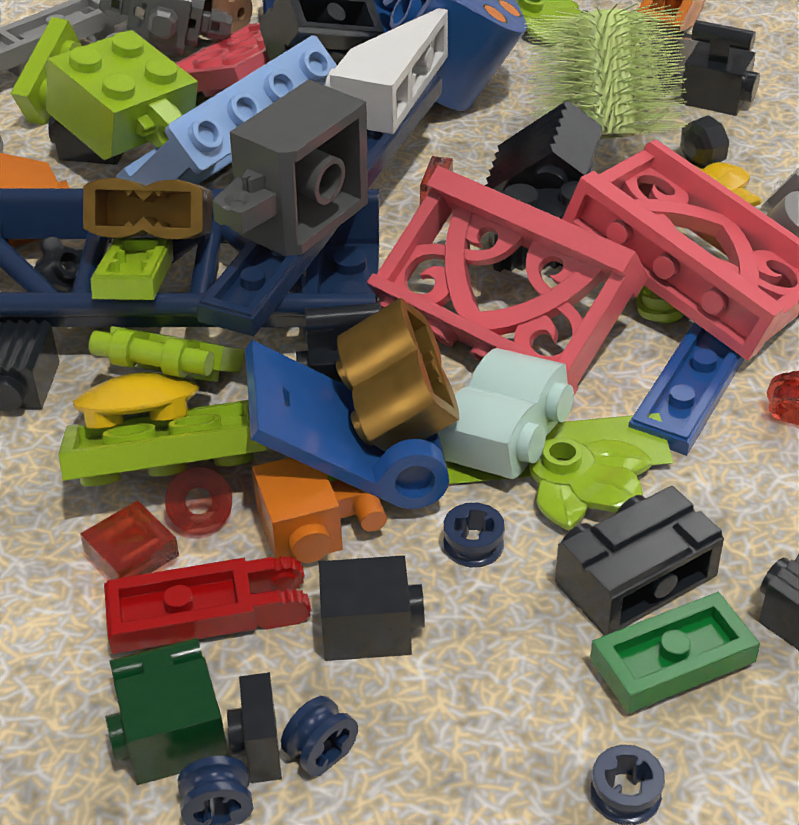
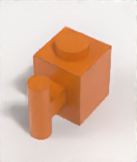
(305, 509)

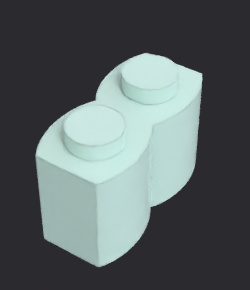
(507, 413)

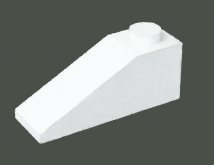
(393, 69)

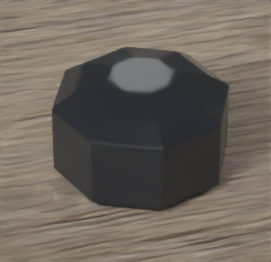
(704, 142)

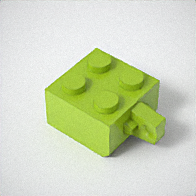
(118, 93)

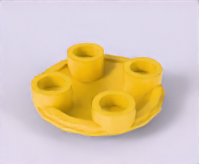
(135, 393)

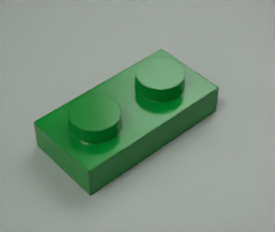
(673, 651)

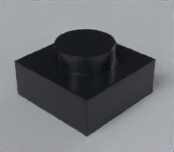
(254, 728)

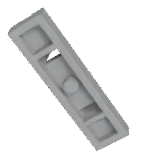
(22, 36)

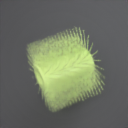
(607, 69)

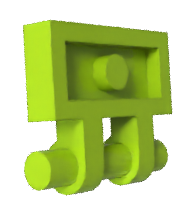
(165, 353)

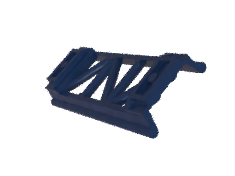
(332, 278)

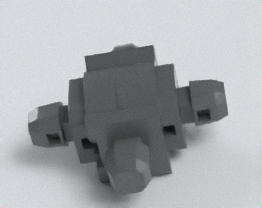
(170, 23)

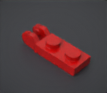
(204, 602)

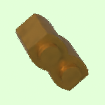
(134, 209)
(395, 377)

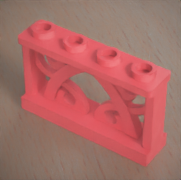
(477, 210)
(732, 300)

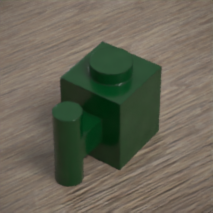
(165, 711)

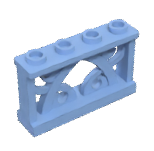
(201, 138)

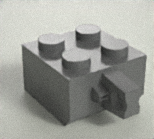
(297, 169)

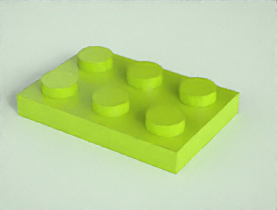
(159, 446)

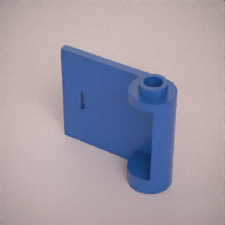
(312, 423)

